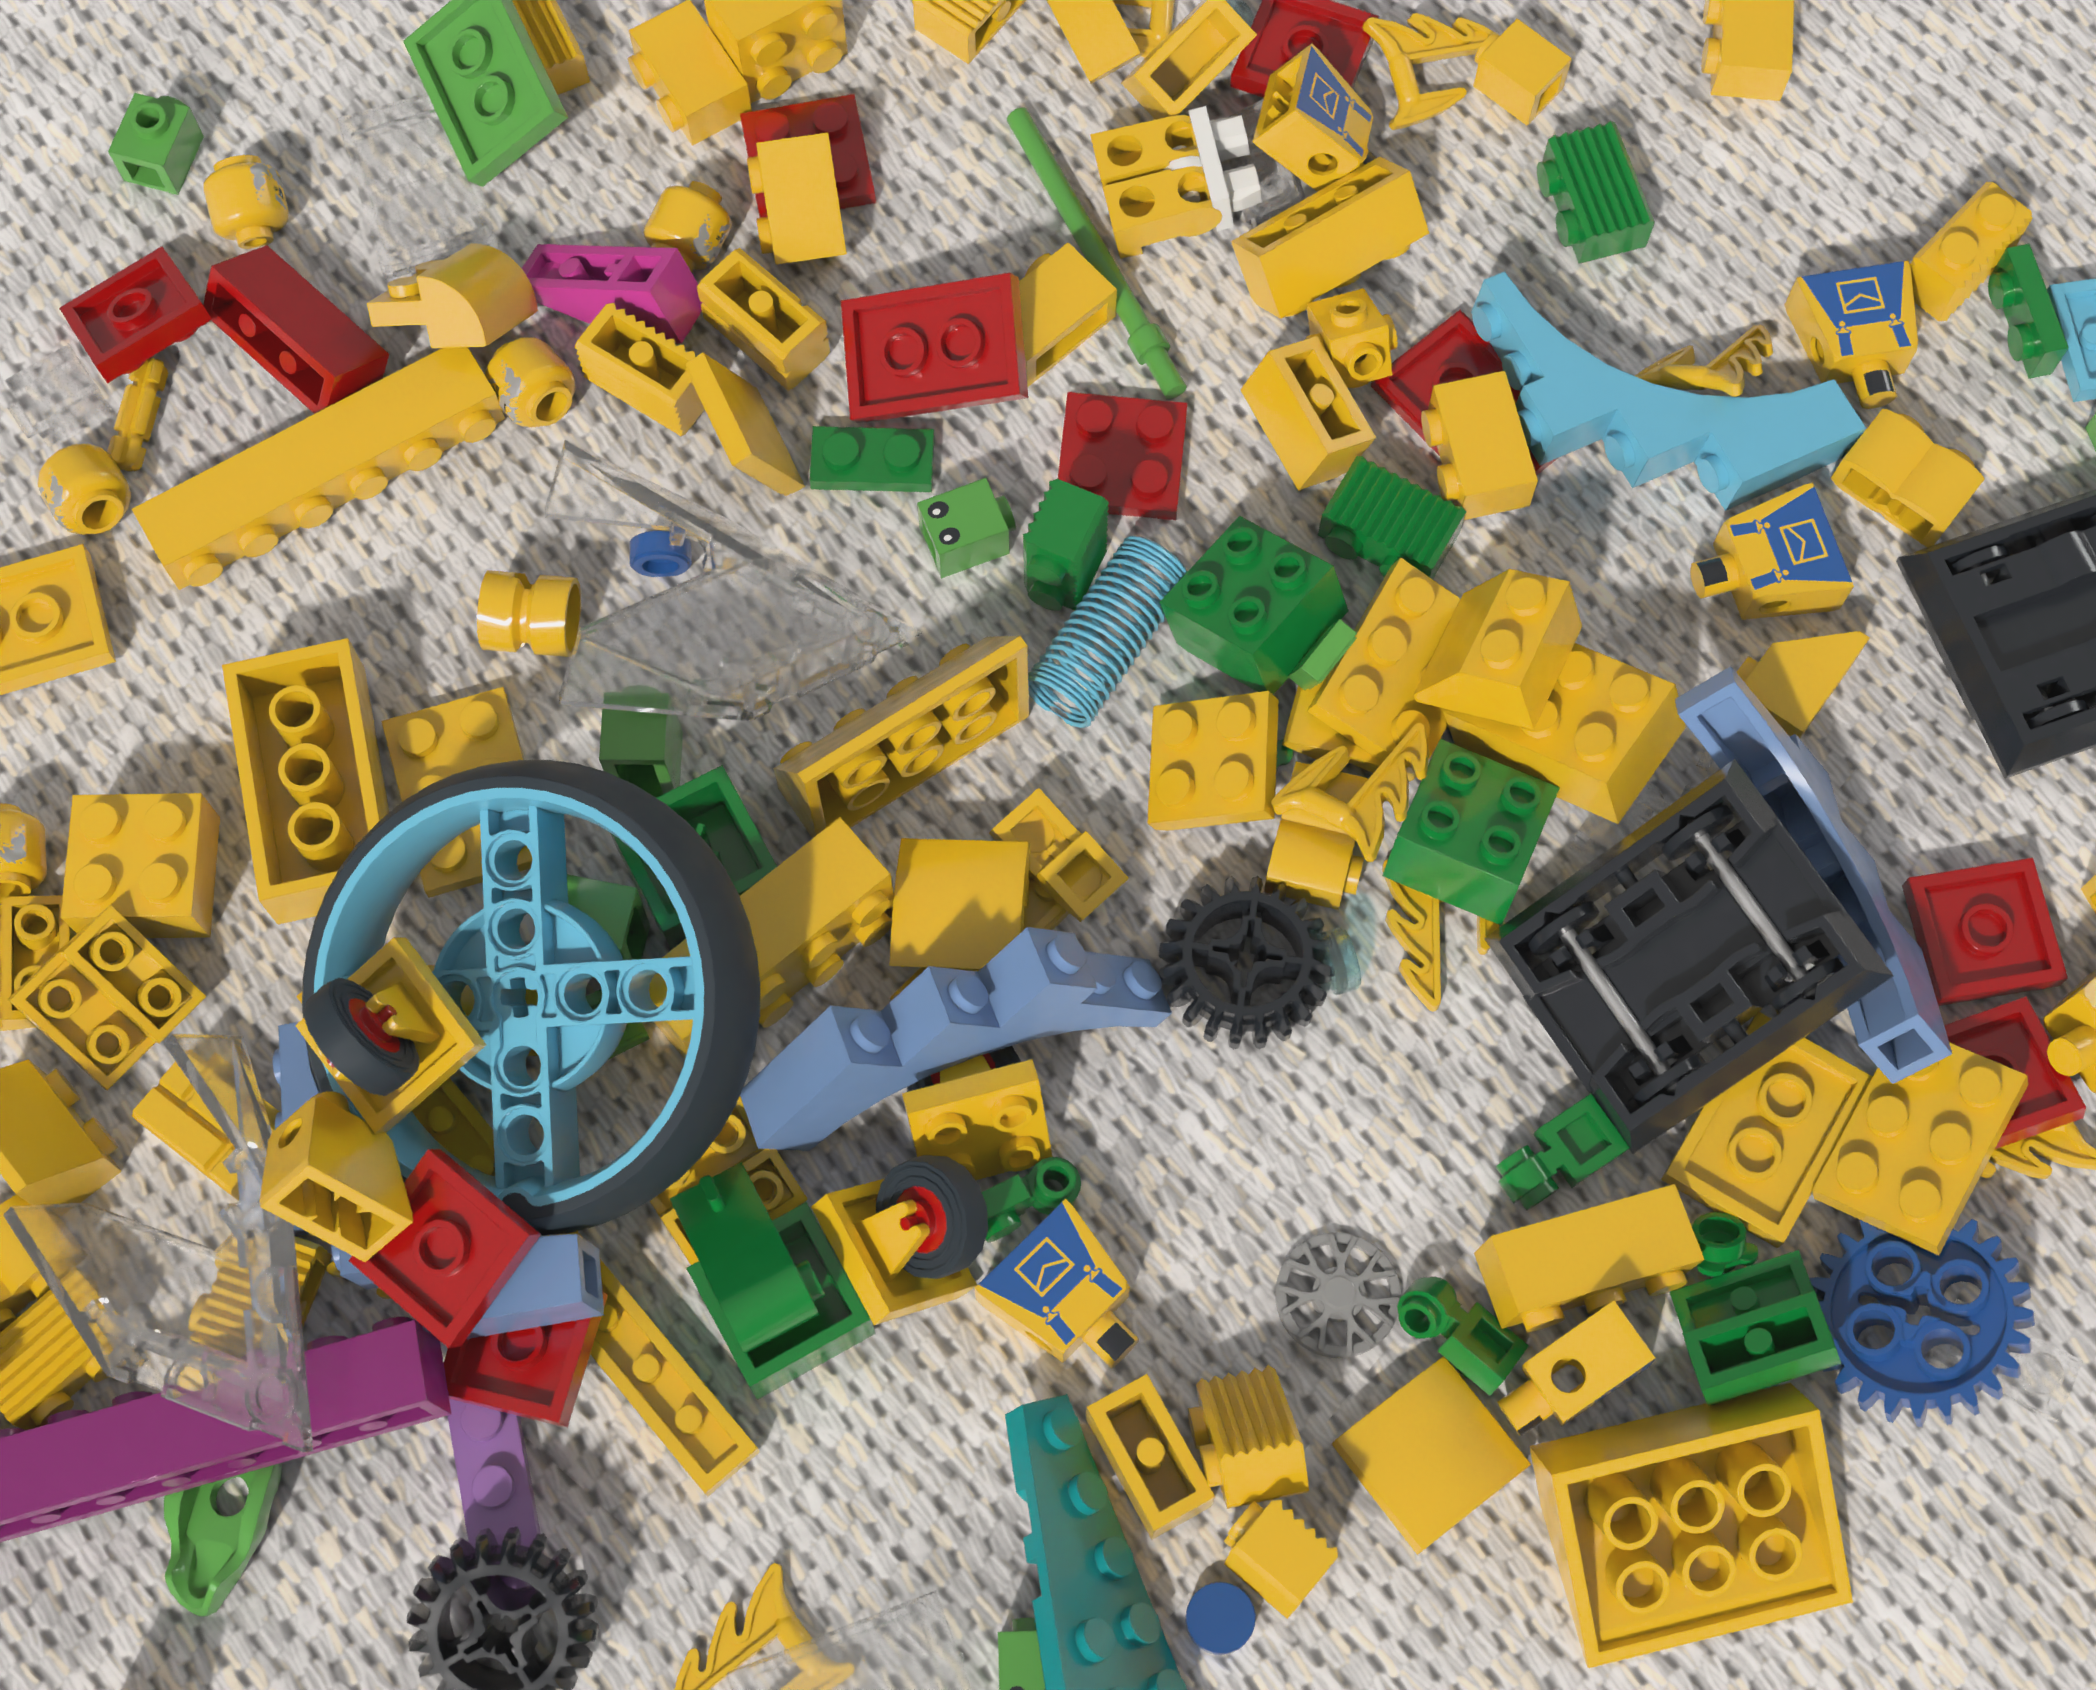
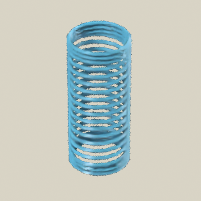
(1054, 675)

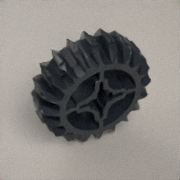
(1222, 956)
(479, 1572)

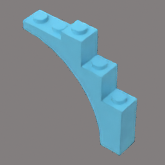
(1652, 429)

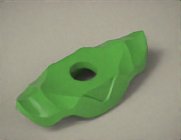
(213, 1548)

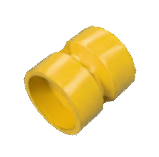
(522, 613)

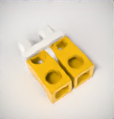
(1169, 178)

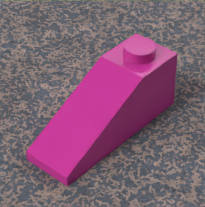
(641, 280)

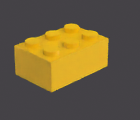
(1594, 738)

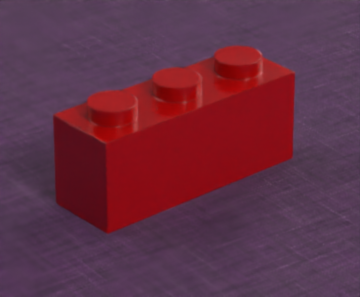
(292, 329)

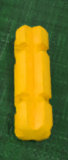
(137, 415)

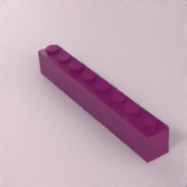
(158, 1447)

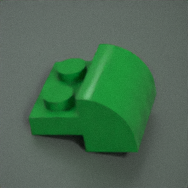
(1754, 1328)

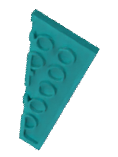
(1093, 1605)

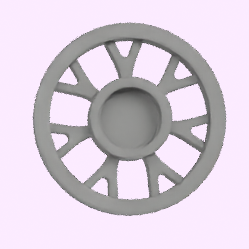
(1337, 1295)

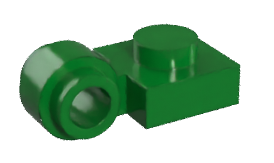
(1574, 1143)
(1013, 1196)
(1473, 1337)

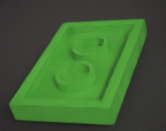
(485, 84)

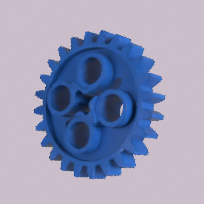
(1899, 1370)

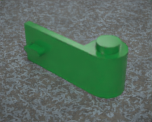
(746, 1258)

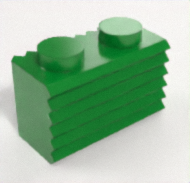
(1595, 193)
(1389, 519)
(1064, 545)

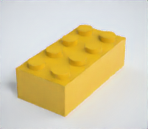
(304, 769)
(804, 922)

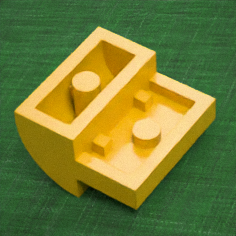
(460, 299)

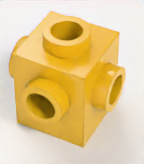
(1354, 336)

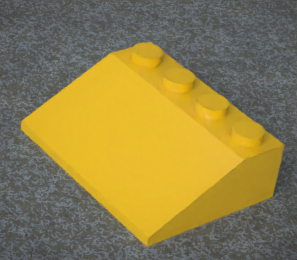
(909, 735)
(1693, 1523)

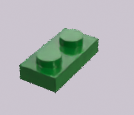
(2033, 325)
(872, 459)

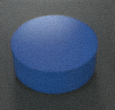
(655, 557)
(1220, 1618)

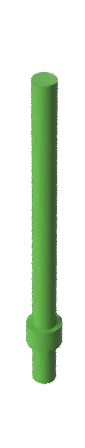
(1145, 339)

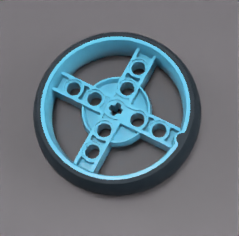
(715, 986)

